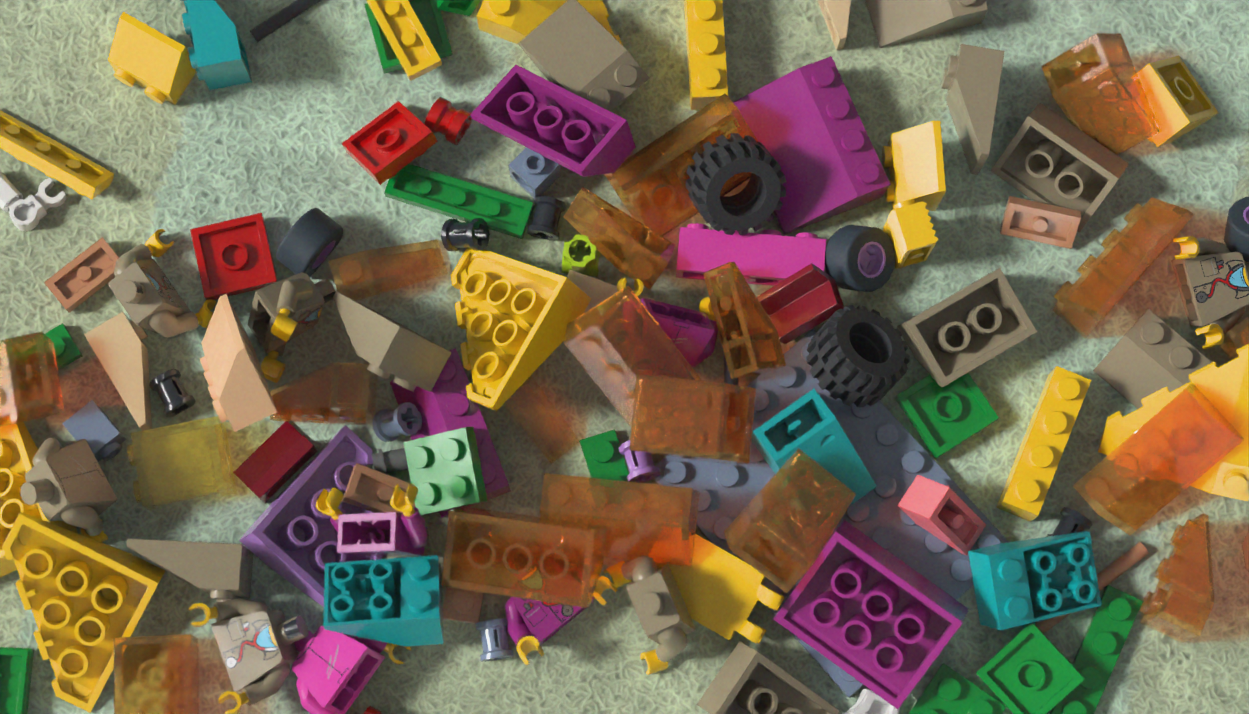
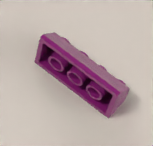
(556, 123)
(450, 409)

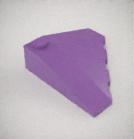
(292, 532)

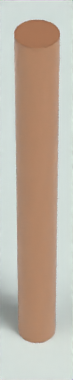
(1105, 577)

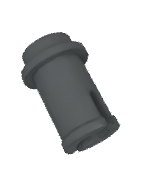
(390, 461)

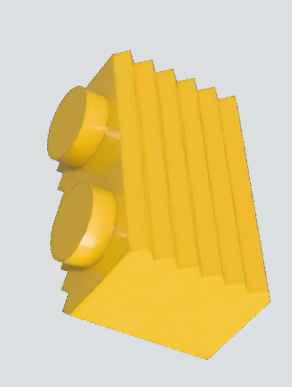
(910, 232)

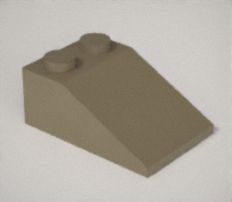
(914, 19)
(583, 57)
(972, 99)
(391, 346)
(215, 568)
(758, 686)

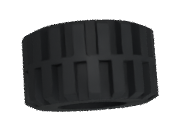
(751, 204)
(857, 356)

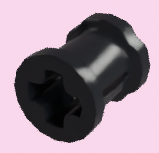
(546, 218)
(465, 234)
(172, 392)
(1071, 522)

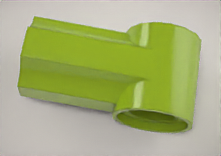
(580, 256)

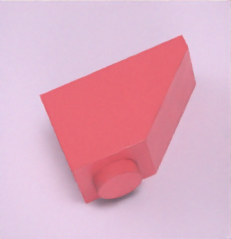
(942, 513)

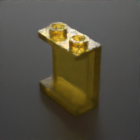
(181, 462)

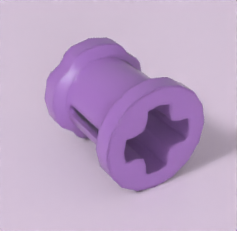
(639, 464)

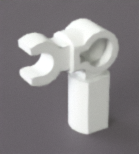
(29, 211)

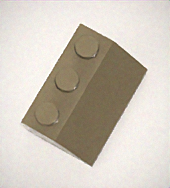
(1059, 164)
(967, 328)
(1149, 360)

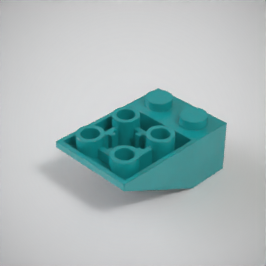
(216, 47)
(816, 431)
(1034, 579)
(386, 600)

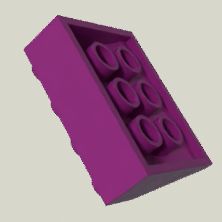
(818, 143)
(871, 614)

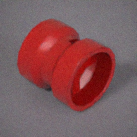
(448, 120)

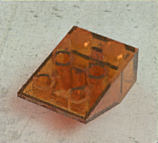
(1102, 92)
(28, 379)
(330, 391)
(692, 419)
(789, 520)
(1185, 584)

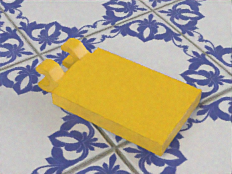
(723, 591)

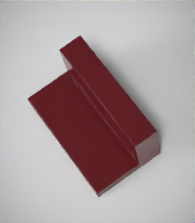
(801, 302)
(275, 461)

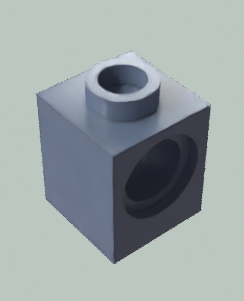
(534, 172)
(97, 429)

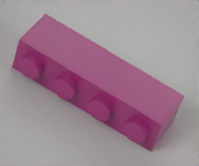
(760, 257)

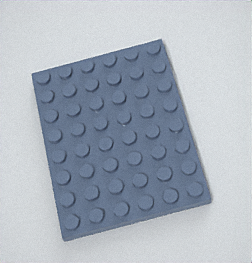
(888, 455)

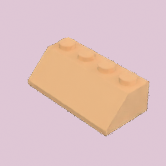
(234, 370)

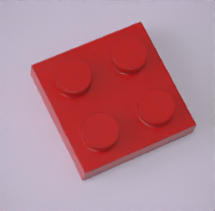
(389, 142)
(234, 256)

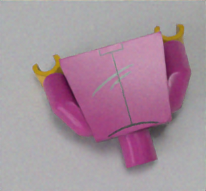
(336, 669)

